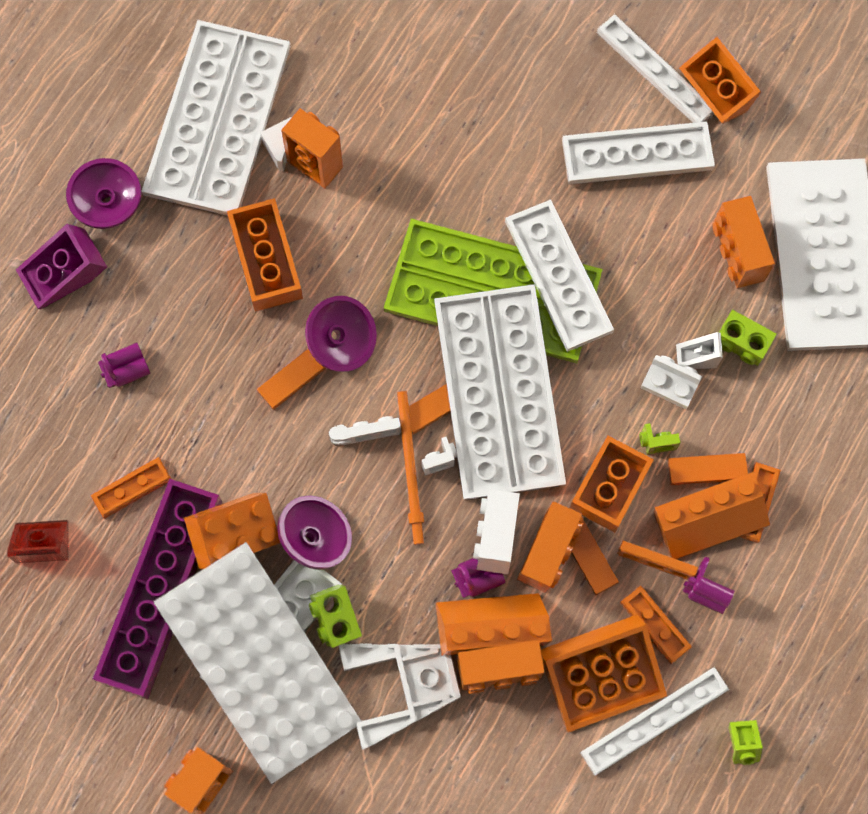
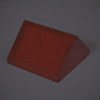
(39, 542)

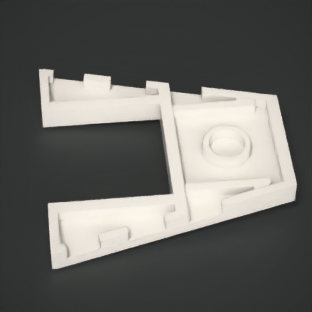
(425, 677)

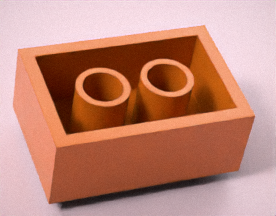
(312, 147)
(743, 242)
(611, 483)
(230, 525)
(550, 547)
(500, 666)
(197, 781)

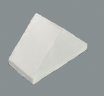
(274, 144)
(700, 352)

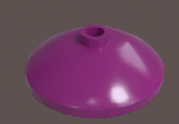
(102, 180)
(353, 329)
(319, 522)

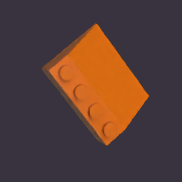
(603, 672)

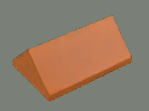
(720, 81)

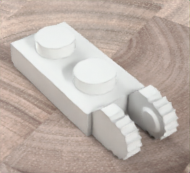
(363, 431)

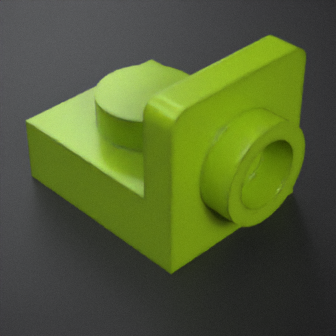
(661, 443)
(745, 742)

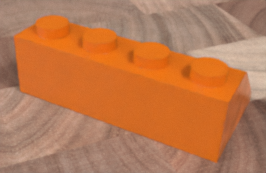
(712, 516)
(492, 622)

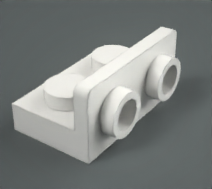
(671, 381)

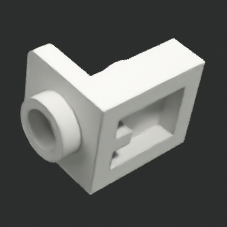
(436, 462)

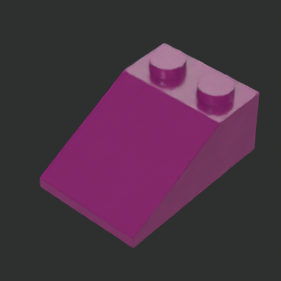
(61, 266)

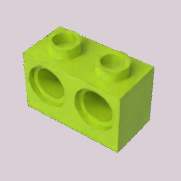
(747, 332)
(341, 612)

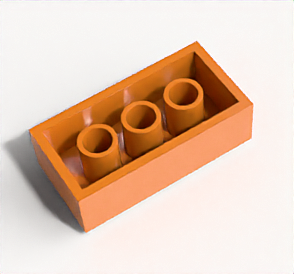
(265, 255)

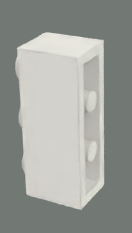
(496, 531)

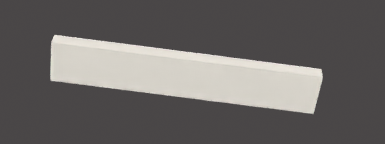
(655, 69)
(654, 721)

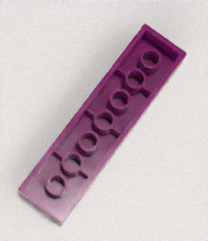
(167, 560)

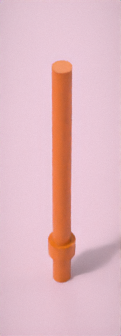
(415, 516)

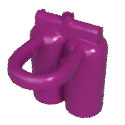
(123, 366)
(473, 581)
(707, 591)

